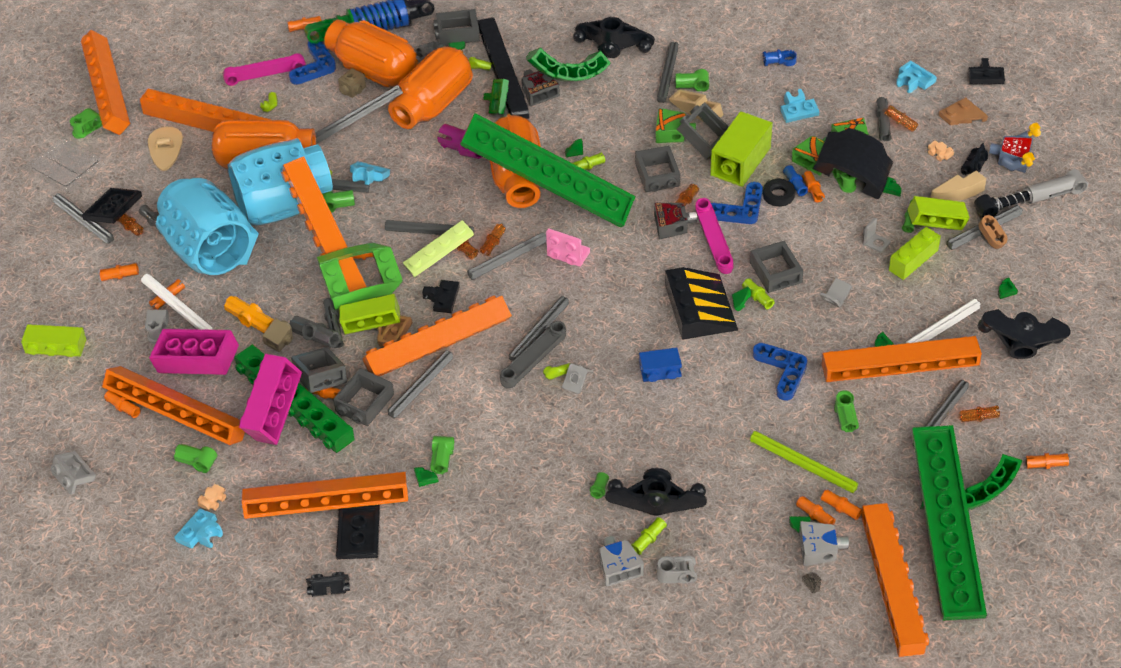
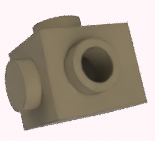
(352, 83)
(278, 335)

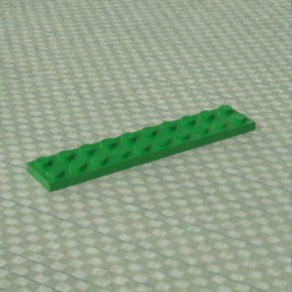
(547, 170)
(948, 523)

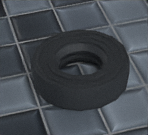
(775, 200)

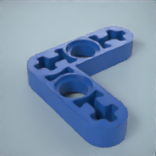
(318, 65)
(741, 211)
(788, 364)

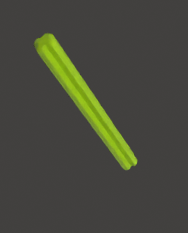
(804, 462)

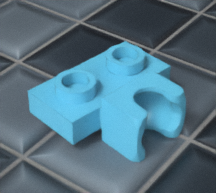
(915, 76)
(798, 108)
(368, 172)
(199, 528)

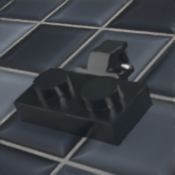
(986, 74)
(442, 296)

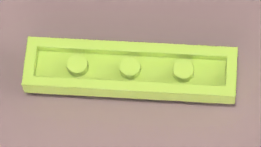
(438, 248)

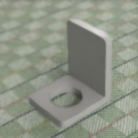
(870, 236)
(837, 292)
(575, 378)

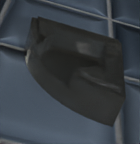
(812, 581)

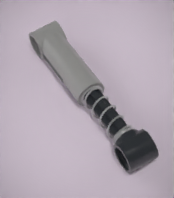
(1072, 182)

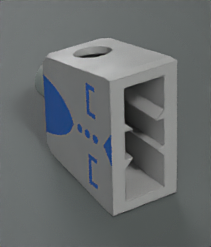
(820, 543)
(619, 561)

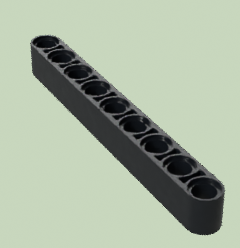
(502, 66)

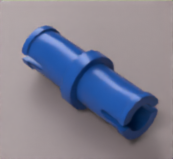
(796, 180)

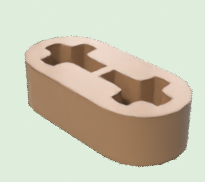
(992, 232)

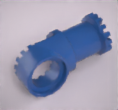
(779, 57)

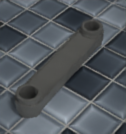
(533, 354)

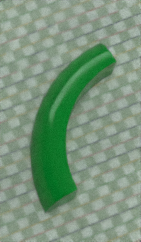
(588, 68)
(994, 485)

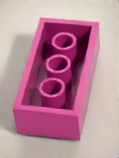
(194, 351)
(270, 399)

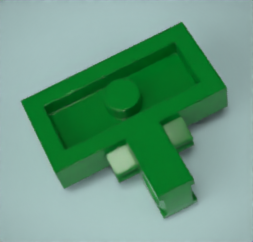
(497, 96)

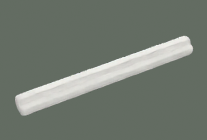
(175, 303)
(946, 322)

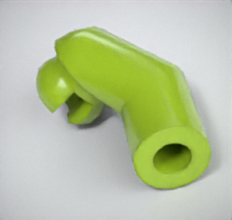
(479, 64)
(271, 104)
(552, 373)

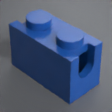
(660, 364)

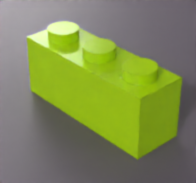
(938, 213)
(914, 253)
(369, 314)
(53, 340)

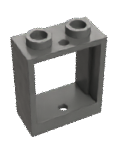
(456, 19)
(694, 137)
(654, 157)
(774, 281)
(314, 380)
(370, 382)

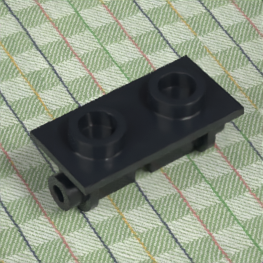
(975, 160)
(335, 582)

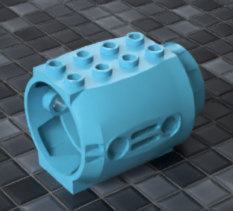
(260, 185)
(204, 226)

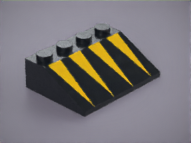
(699, 302)

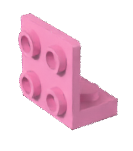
(566, 248)

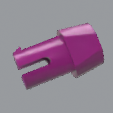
(453, 140)

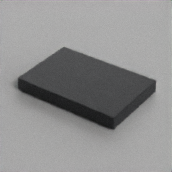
(112, 205)
(358, 532)

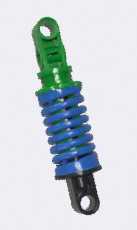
(381, 14)

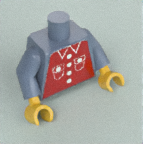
(1015, 150)

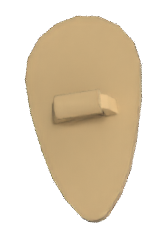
(165, 146)

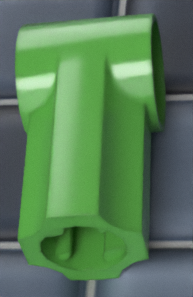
(697, 80)
(339, 199)
(846, 412)
(441, 453)
(200, 459)

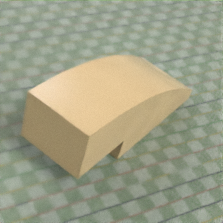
(688, 100)
(960, 188)

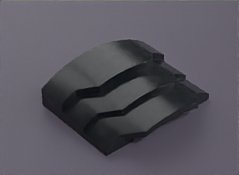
(857, 156)

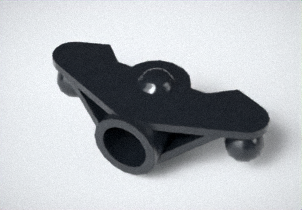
(613, 35)
(1023, 333)
(656, 494)

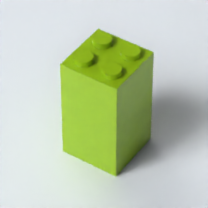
(741, 148)

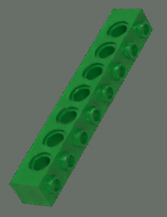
(305, 406)

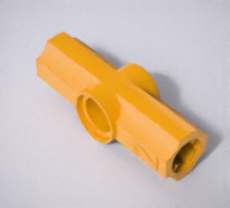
(248, 314)

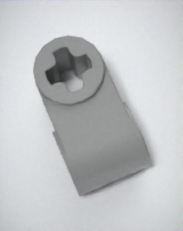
(156, 321)
(675, 569)

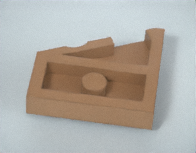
(962, 112)
(394, 331)

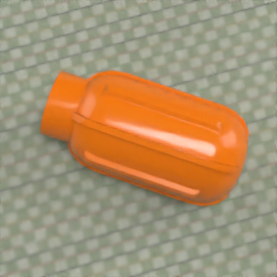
(371, 51)
(431, 87)
(239, 136)
(518, 190)

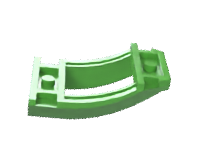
(336, 282)

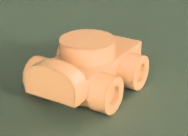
(940, 149)
(211, 496)

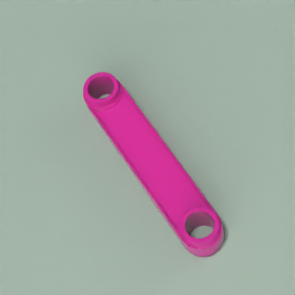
(233, 75)
(714, 236)

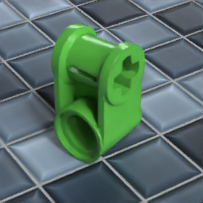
(86, 121)
(845, 181)

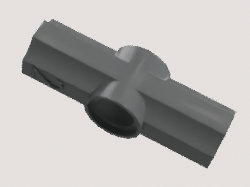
(423, 50)
(315, 331)

